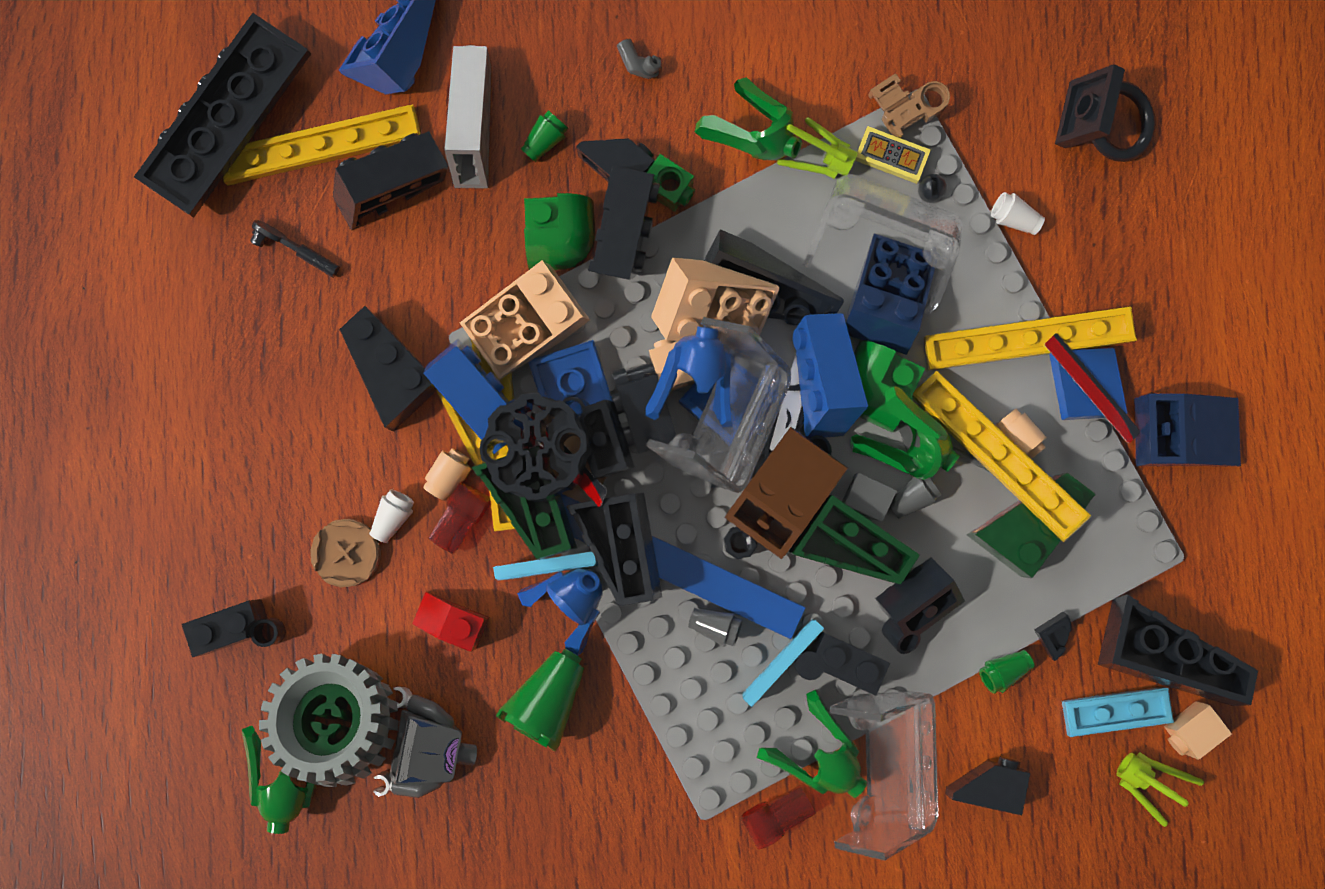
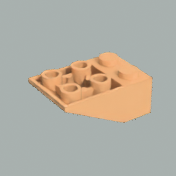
(707, 290)
(524, 320)

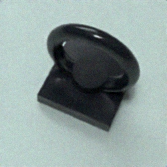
(1091, 111)

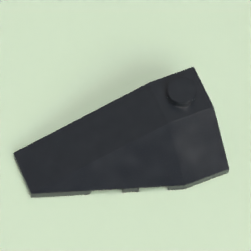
(797, 292)

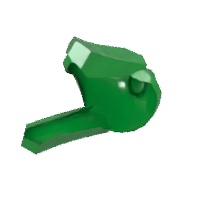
(766, 145)
(922, 461)
(837, 771)
(280, 800)

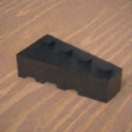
(1161, 652)

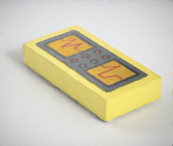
(892, 155)

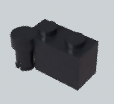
(632, 398)
(842, 662)

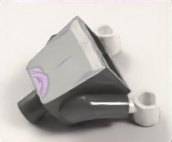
(424, 749)

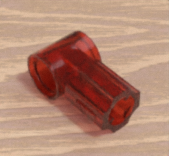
(464, 509)
(770, 820)

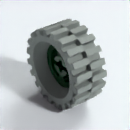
(324, 691)

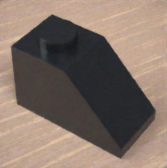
(615, 152)
(993, 786)

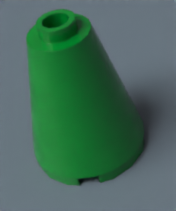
(545, 700)

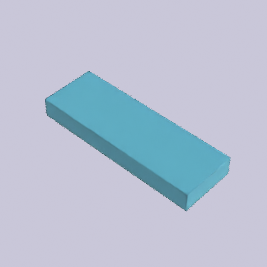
(545, 566)
(782, 662)
(1117, 711)

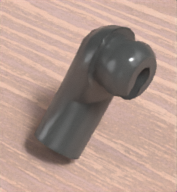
(644, 67)

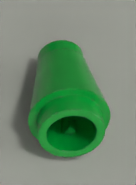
(544, 136)
(1005, 671)

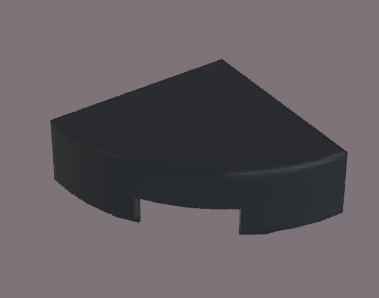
(1055, 635)

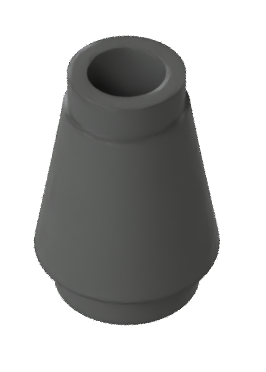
(914, 496)
(716, 625)

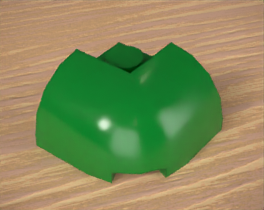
(559, 230)
(880, 371)

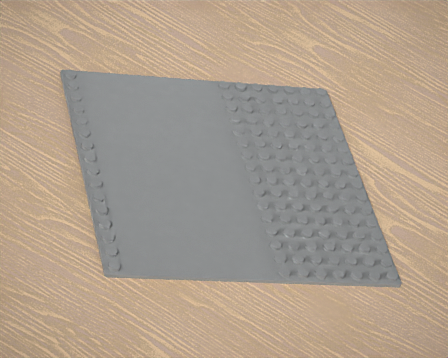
(696, 685)

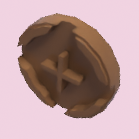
(345, 553)

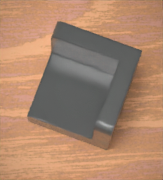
(869, 496)

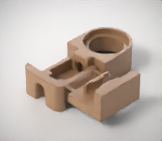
(905, 111)

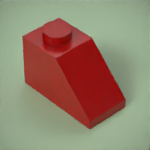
(450, 622)

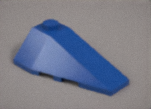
(393, 50)

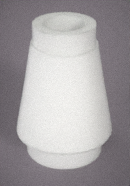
(1016, 214)
(391, 514)

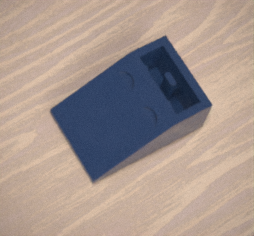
(890, 295)
(1187, 430)

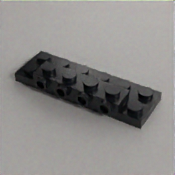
(222, 114)

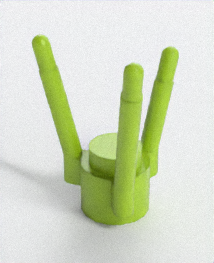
(838, 154)
(1137, 772)

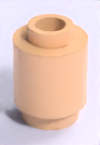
(1023, 432)
(447, 474)

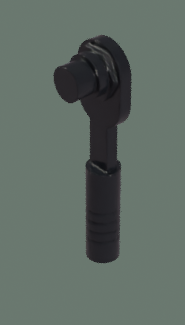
(263, 231)

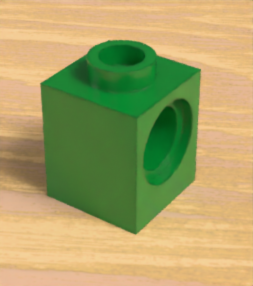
(666, 169)

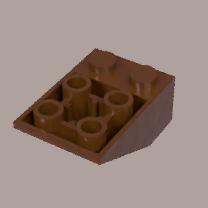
(786, 492)

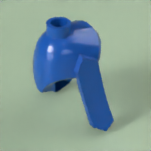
(706, 363)
(576, 596)

